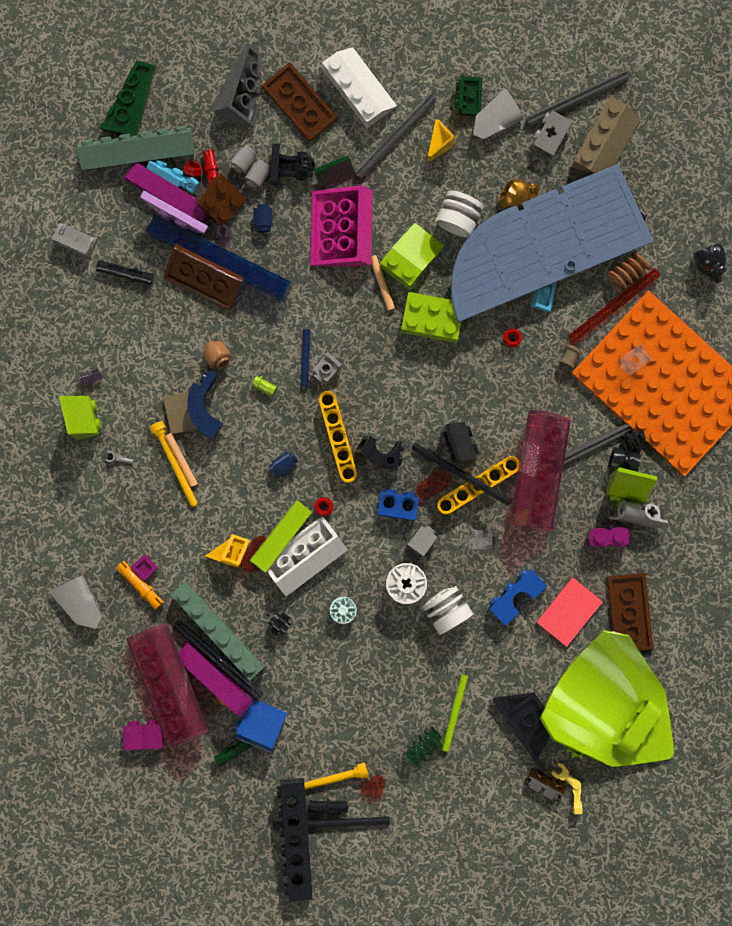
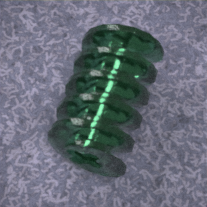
(424, 746)

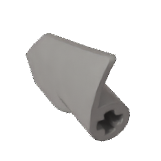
(497, 116)
(635, 514)
(78, 602)

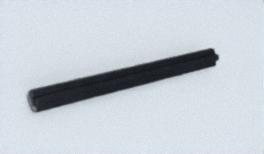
(217, 660)

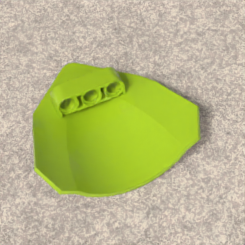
(611, 705)

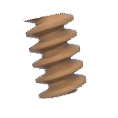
(627, 270)

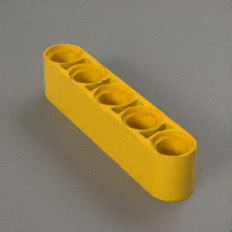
(338, 427)
(483, 477)

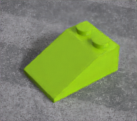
(411, 256)
(80, 416)
(630, 486)

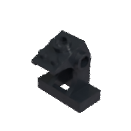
(279, 165)
(368, 450)

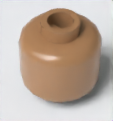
(216, 354)

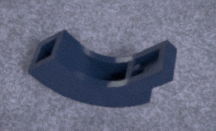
(196, 406)

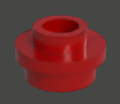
(192, 169)
(516, 333)
(323, 500)

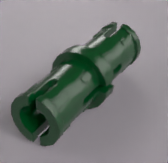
(231, 752)

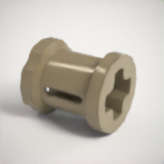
(570, 356)

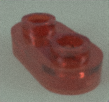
(434, 484)
(250, 552)

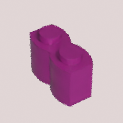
(603, 537)
(142, 736)

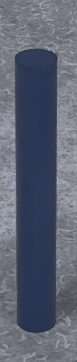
(305, 358)

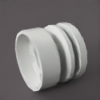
(459, 212)
(403, 572)
(447, 610)

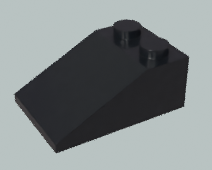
(459, 443)

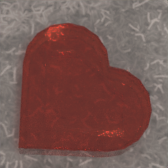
(374, 786)

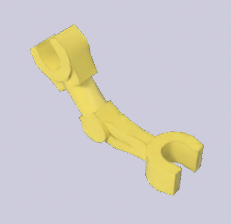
(564, 775)

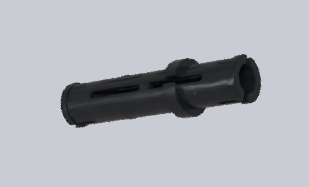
(133, 275)

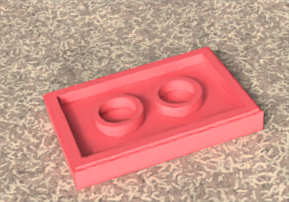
(569, 611)

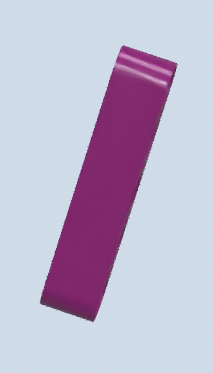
(165, 191)
(215, 680)

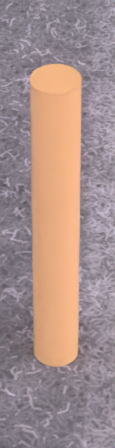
(382, 283)
(181, 460)

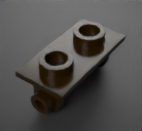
(553, 789)

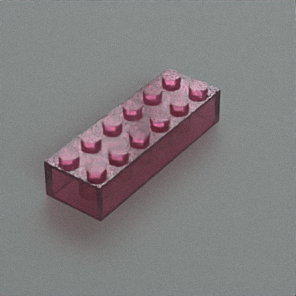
(540, 470)
(167, 685)

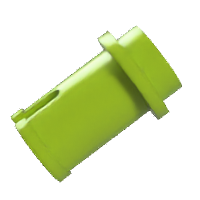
(263, 386)

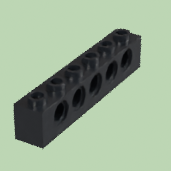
(302, 889)

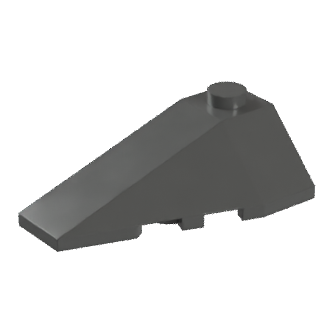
(238, 95)

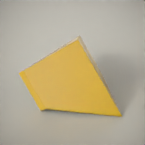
(441, 140)
(231, 551)

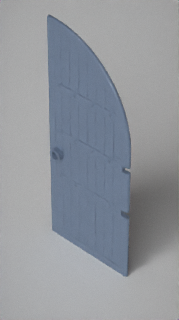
(546, 242)

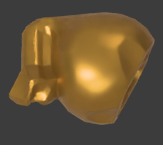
(517, 192)

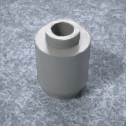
(243, 159)
(257, 174)

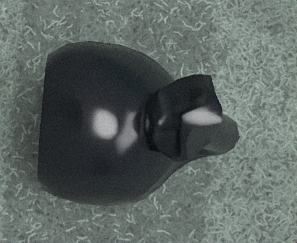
(711, 261)

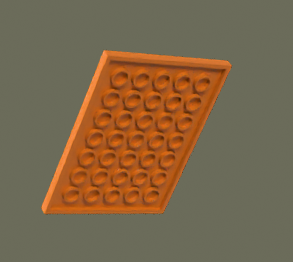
(675, 398)

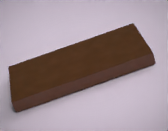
(299, 102)
(203, 277)
(630, 608)

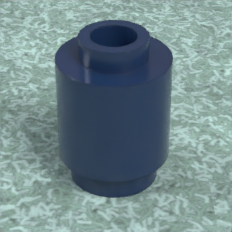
(263, 218)
(283, 464)

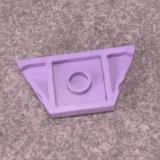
(172, 214)

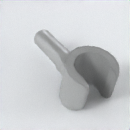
(118, 458)

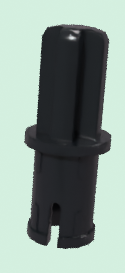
(328, 806)

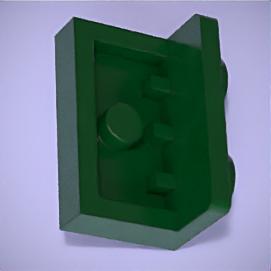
(469, 95)

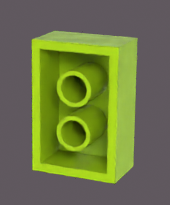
(430, 318)

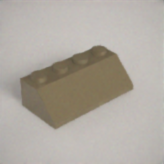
(606, 138)

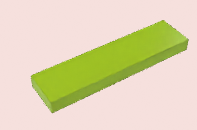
(280, 536)

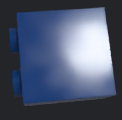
(260, 725)

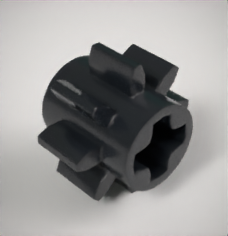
(634, 440)
(279, 624)

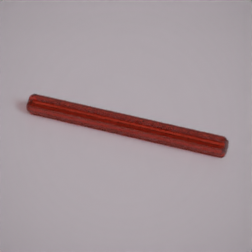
(614, 305)

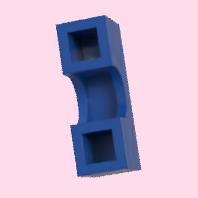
(503, 607)

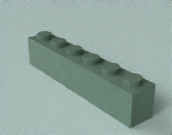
(136, 148)
(217, 630)

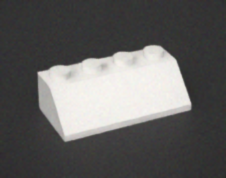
(358, 86)
(306, 556)

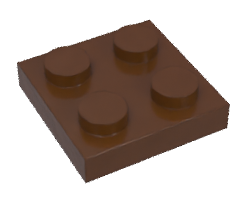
(220, 200)

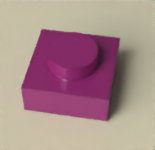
(144, 567)

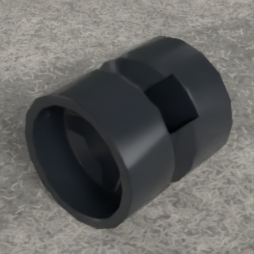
(624, 460)

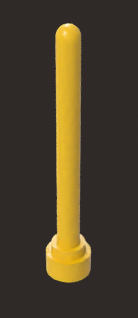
(158, 430)
(358, 772)

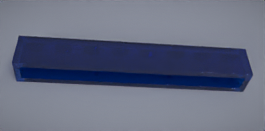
(253, 274)

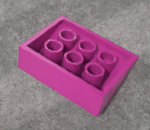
(341, 227)

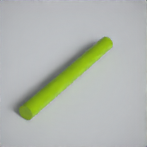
(455, 712)

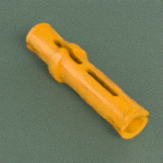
(142, 588)

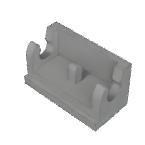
(74, 240)

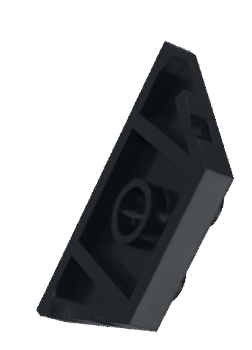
(523, 716)

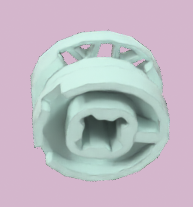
(343, 610)

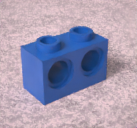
(397, 510)

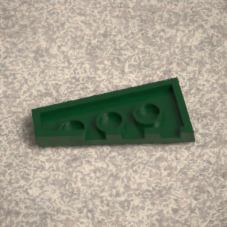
(129, 107)

